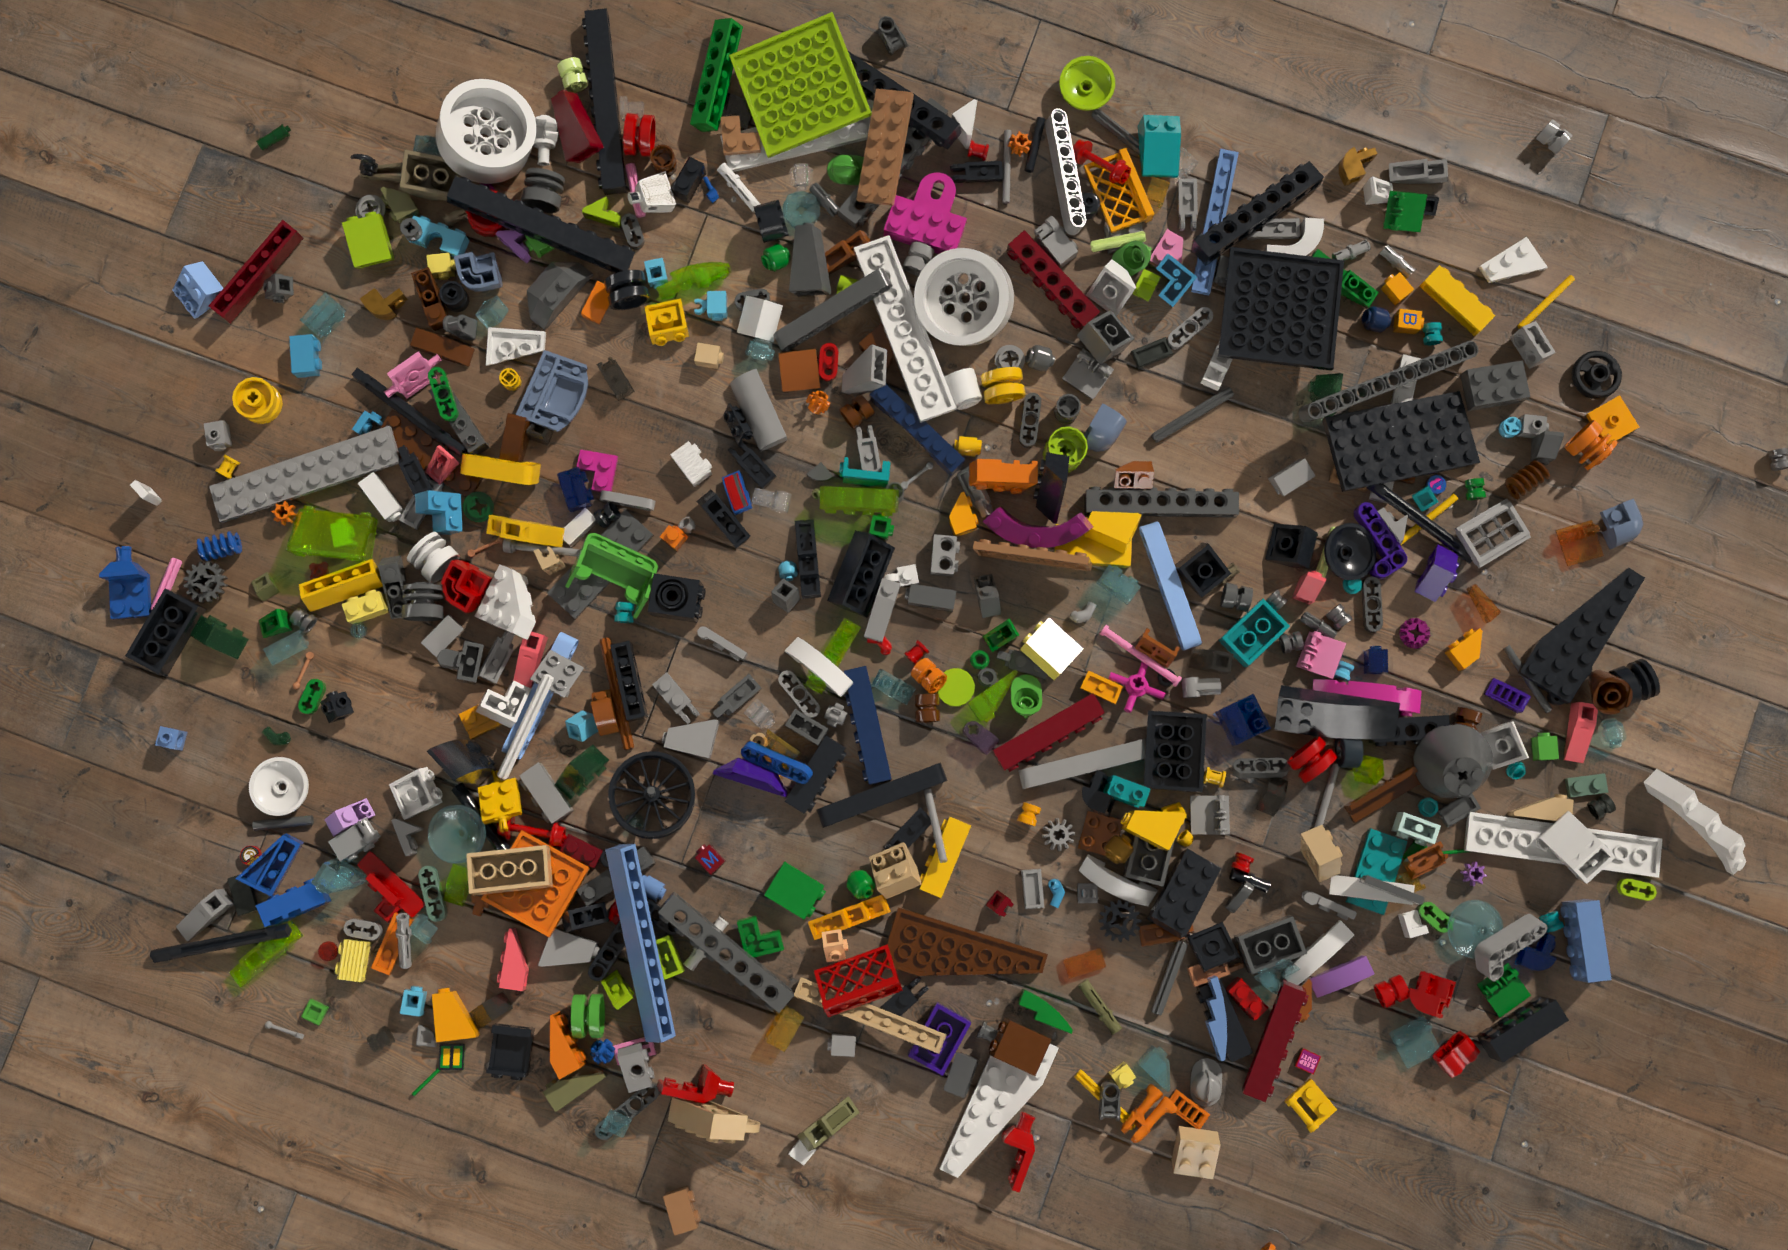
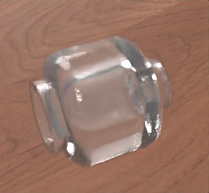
(801, 176)

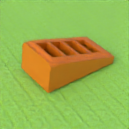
(1202, 1119)

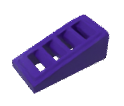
(1504, 701)

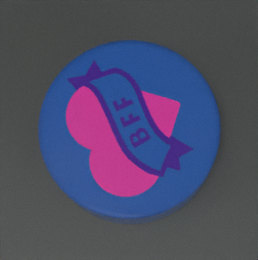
(1436, 484)

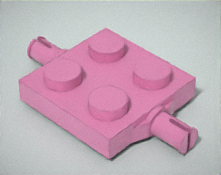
(411, 375)

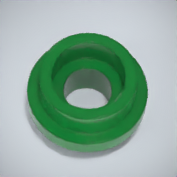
(979, 653)

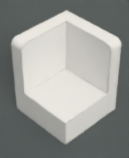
(1412, 924)

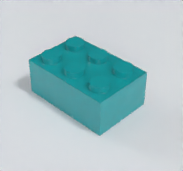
(1254, 633)

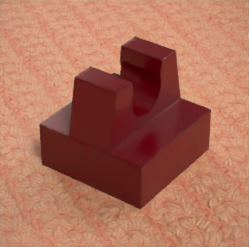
(999, 902)

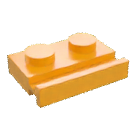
(476, 723)

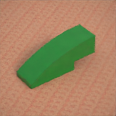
(1043, 1011)

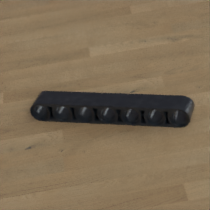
(881, 795)

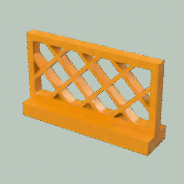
(1134, 189)

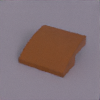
(799, 370)

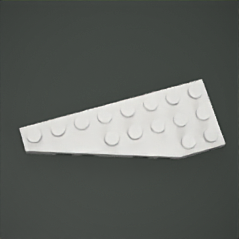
(995, 1101)

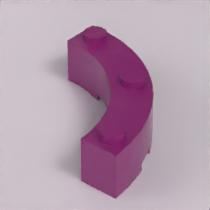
(1036, 536)

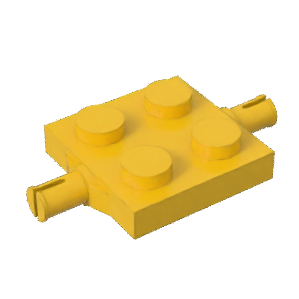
(500, 801)

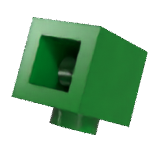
(881, 527)

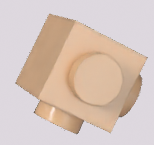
(834, 945)

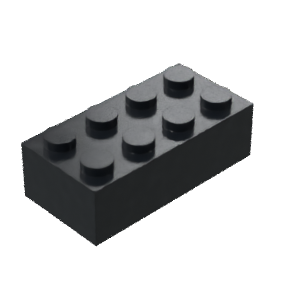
(165, 632)
(1183, 893)
(1522, 1028)

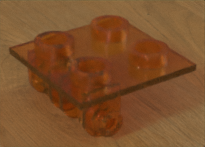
(1580, 542)

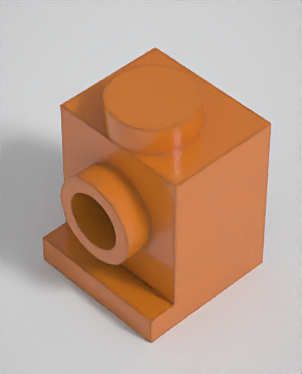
(674, 537)

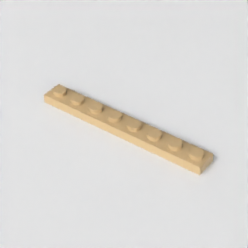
(877, 1018)

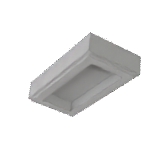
(1032, 888)

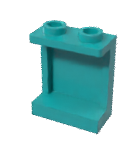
(864, 477)
(1126, 791)

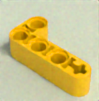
(499, 469)

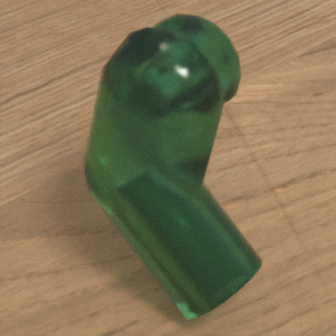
(276, 739)

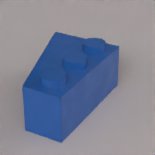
(272, 866)
(291, 904)

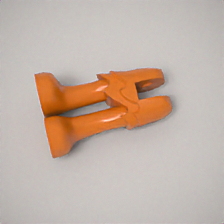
(1137, 1115)

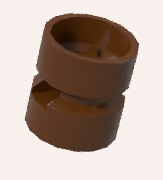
(663, 160)
(850, 413)
(927, 708)
(1468, 717)

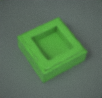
(315, 1012)

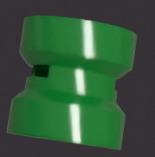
(1475, 489)

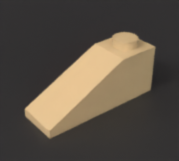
(1547, 809)

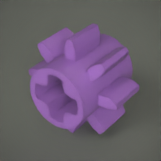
(1479, 873)

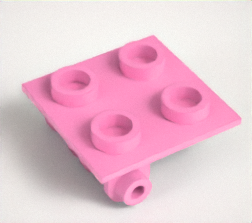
(1321, 654)

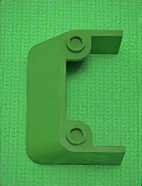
(615, 565)

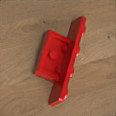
(388, 884)

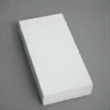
(146, 492)

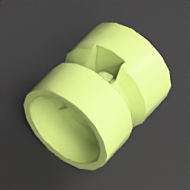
(572, 74)

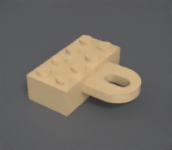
(710, 1120)

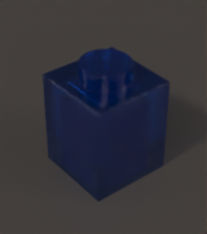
(1376, 660)

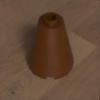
(1609, 692)

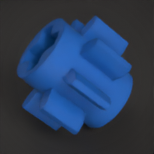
(602, 1051)

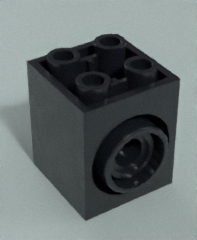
(685, 607)

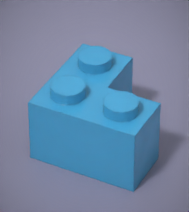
(1179, 278)
(443, 507)

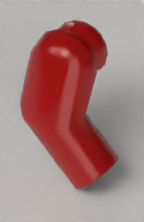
(885, 645)
(613, 914)

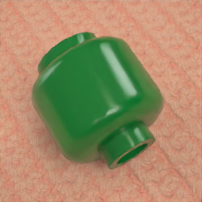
(775, 257)
(860, 884)

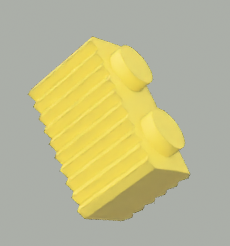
(353, 960)

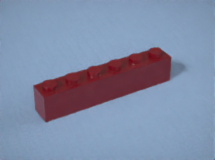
(256, 269)
(1047, 732)
(1274, 1041)

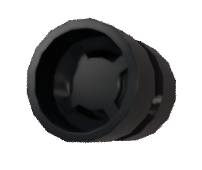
(454, 296)

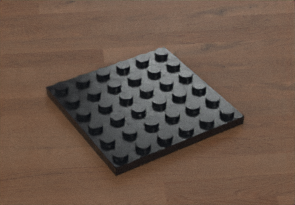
(1281, 308)

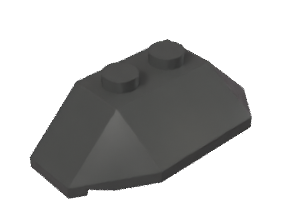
(555, 290)

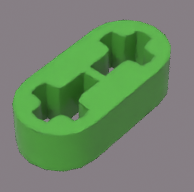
(1431, 920)

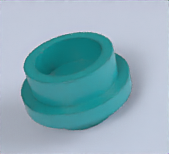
(1352, 586)
(1516, 770)
(1428, 807)

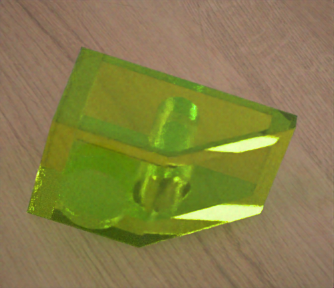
(457, 885)

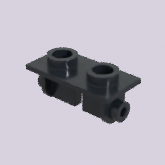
(734, 417)

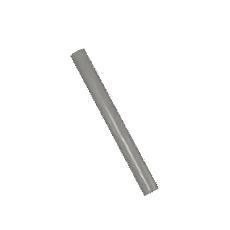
(1006, 168)
(1327, 795)
(935, 826)

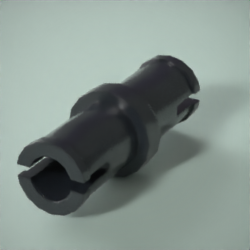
(1258, 883)

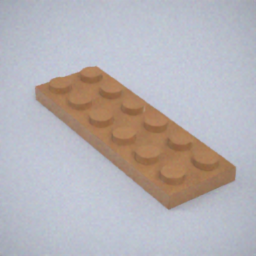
(885, 147)
(1039, 556)

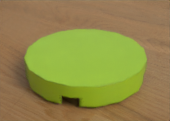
(958, 687)

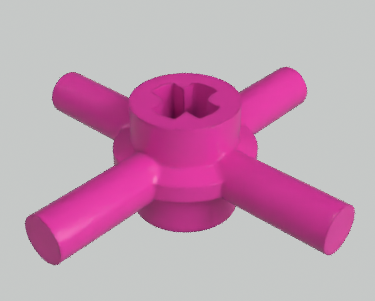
(1139, 691)

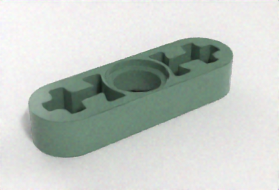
(434, 878)

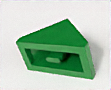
(275, 623)
(1001, 635)

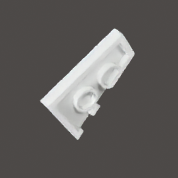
(1514, 261)
(513, 344)

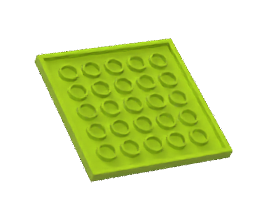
(800, 85)

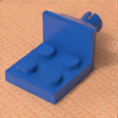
(127, 586)

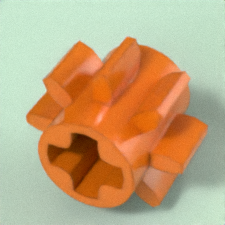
(1019, 143)
(818, 402)
(282, 509)

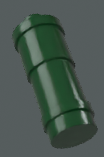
(273, 137)

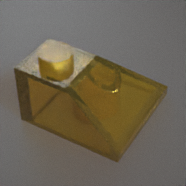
(777, 744)

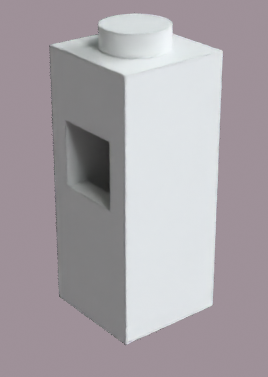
(381, 497)

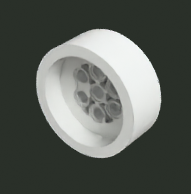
(503, 109)
(932, 300)

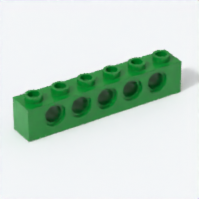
(716, 75)

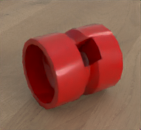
(1391, 991)

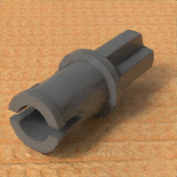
(824, 199)
(1318, 625)

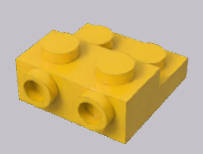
(666, 322)

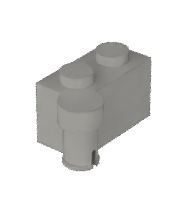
(1055, 243)
(354, 840)

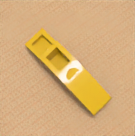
(525, 531)

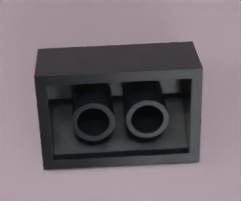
(1051, 485)

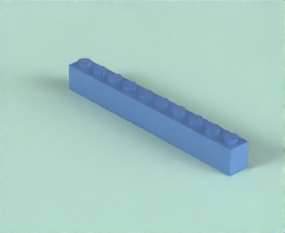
(640, 943)

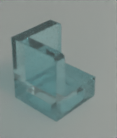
(492, 312)
(423, 929)
(616, 1123)

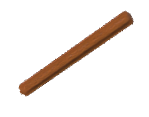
(623, 724)

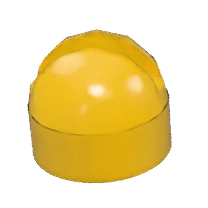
(1185, 838)

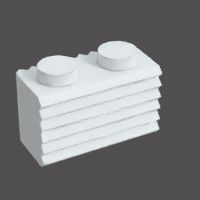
(691, 463)

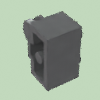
(465, 662)

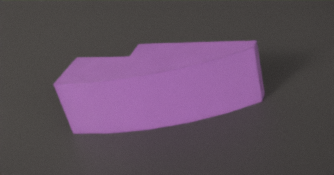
(1341, 976)

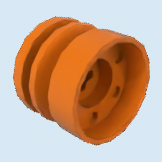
(1591, 445)

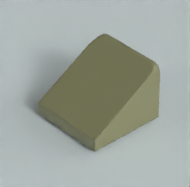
(264, 587)

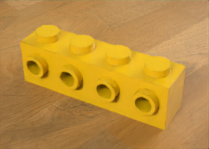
(340, 585)

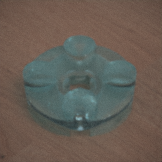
(799, 199)

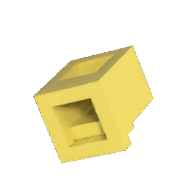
(1122, 1075)

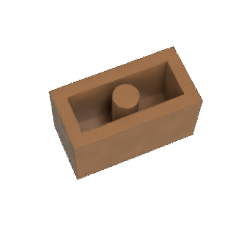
(681, 1210)

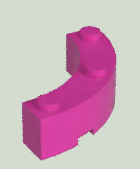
(1407, 697)

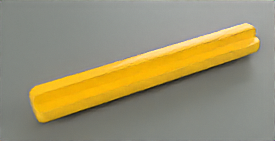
(1094, 1089)

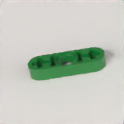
(442, 408)

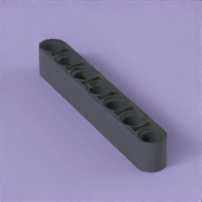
(832, 310)

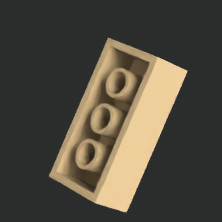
(509, 870)

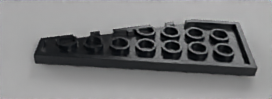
(1571, 648)

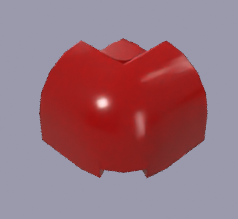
(464, 585)
(1432, 994)

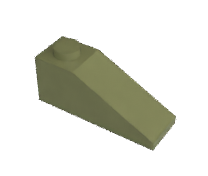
(569, 1088)

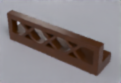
(1382, 794)

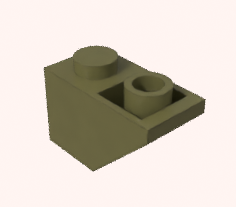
(400, 204)

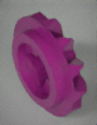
(1408, 638)

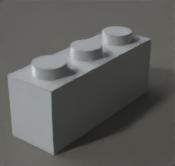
(545, 793)

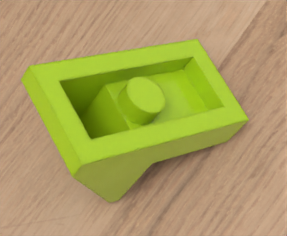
(597, 212)
(617, 989)

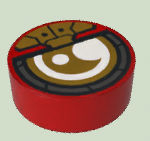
(250, 854)

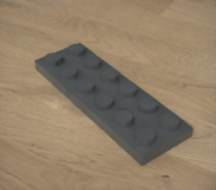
(582, 593)

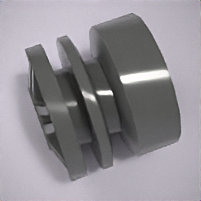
(543, 189)
(422, 602)

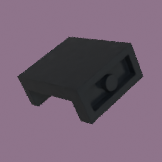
(510, 1051)

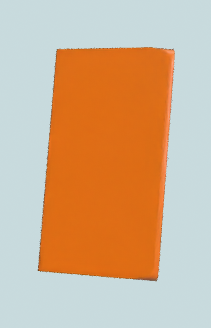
(596, 303)

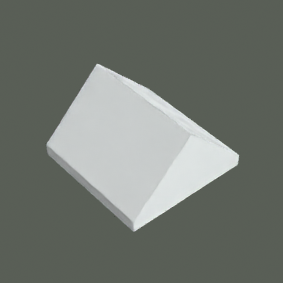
(966, 118)
(759, 318)
(1505, 744)

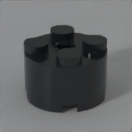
(771, 221)

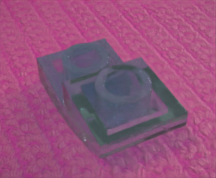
(893, 686)

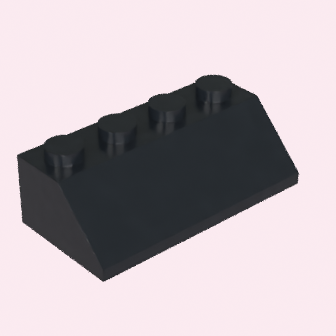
(861, 573)

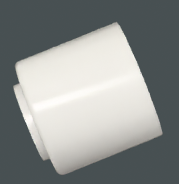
(964, 388)

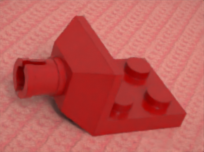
(707, 1088)
(1022, 1138)

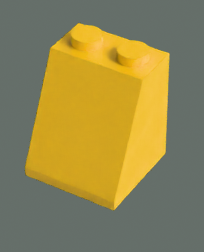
(1154, 826)

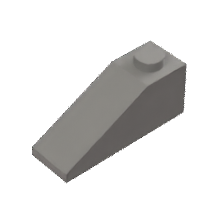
(882, 610)

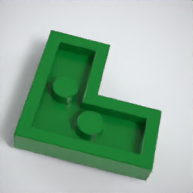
(755, 942)

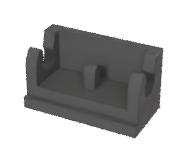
(961, 1074)

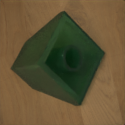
(1325, 385)

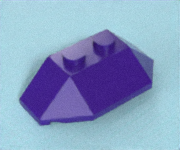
(752, 775)

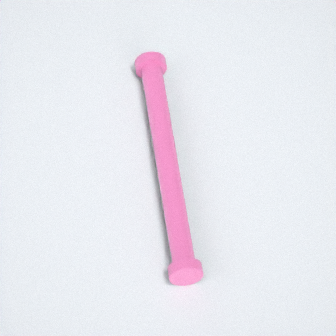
(1144, 658)

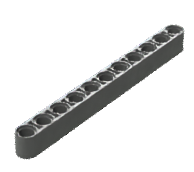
(1382, 383)

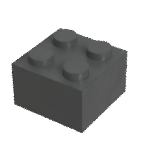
(1105, 336)

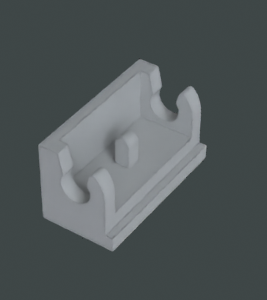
(1291, 477)
(442, 635)

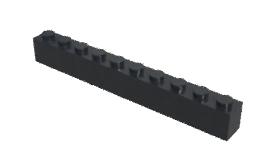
(605, 101)
(539, 226)

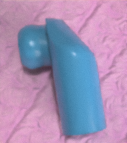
(1057, 891)

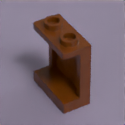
(1019, 1046)

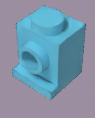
(655, 267)
(408, 1007)

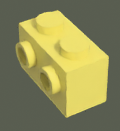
(365, 607)

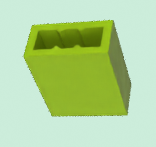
(367, 240)

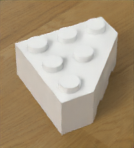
(508, 603)

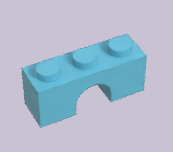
(452, 241)

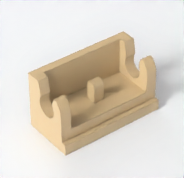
(549, 563)

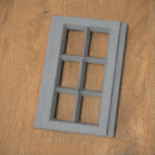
(1491, 514)

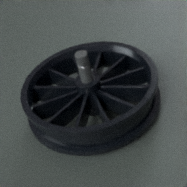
(652, 795)

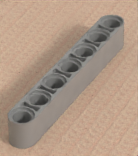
(1057, 126)
(1082, 764)

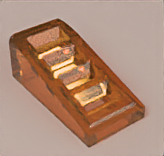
(1484, 606)

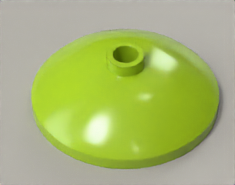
(1087, 72)

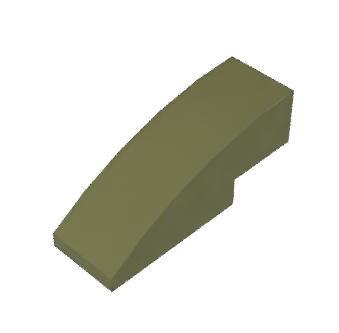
(828, 1124)

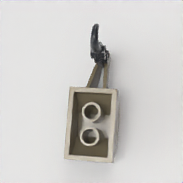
(421, 174)

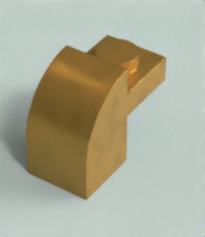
(1351, 165)
(381, 307)

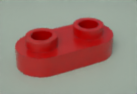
(828, 363)

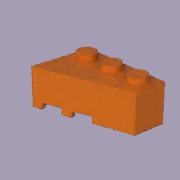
(1003, 476)

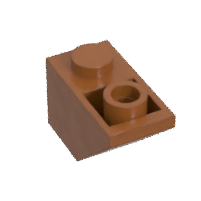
(1135, 475)

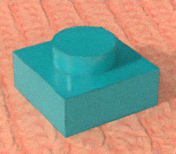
(1425, 498)

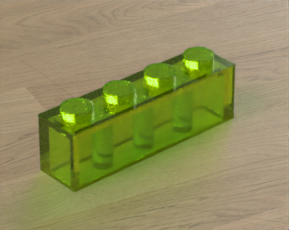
(859, 499)

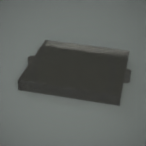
(737, 106)

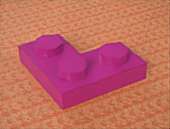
(602, 464)

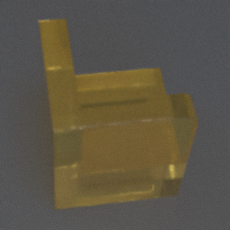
(1157, 190)
(1404, 878)

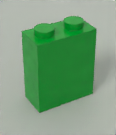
(795, 891)

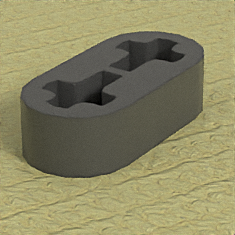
(628, 233)
(753, 293)
(1239, 896)

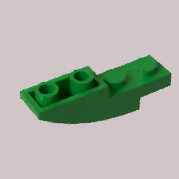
(1353, 286)

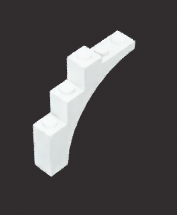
(1705, 821)

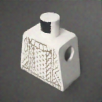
(653, 194)

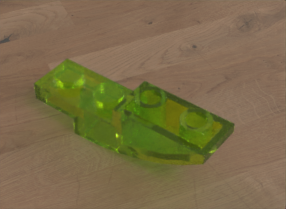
(701, 274)
(836, 651)
(263, 955)

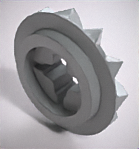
(363, 205)
(1014, 352)

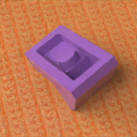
(513, 241)

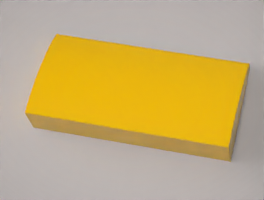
(1098, 553)

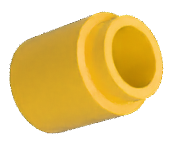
(968, 446)

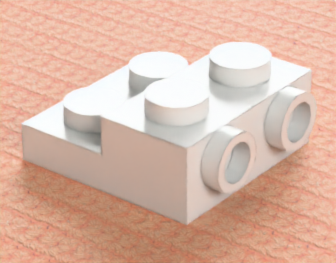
(416, 792)

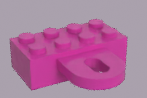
(927, 218)

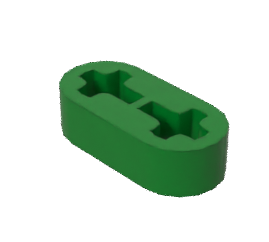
(316, 698)

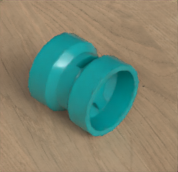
(1432, 333)
(626, 614)

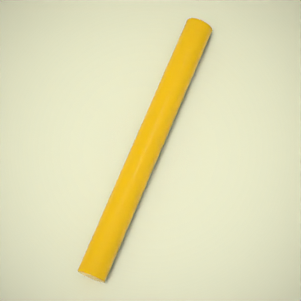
(1547, 301)
(1432, 515)

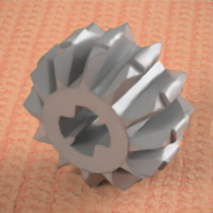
(1059, 841)

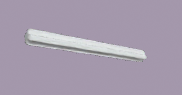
(525, 726)

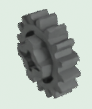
(212, 586)

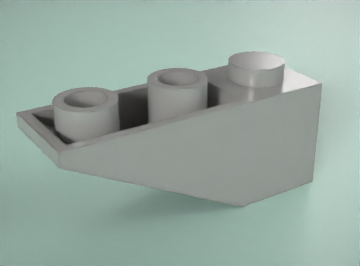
(205, 913)

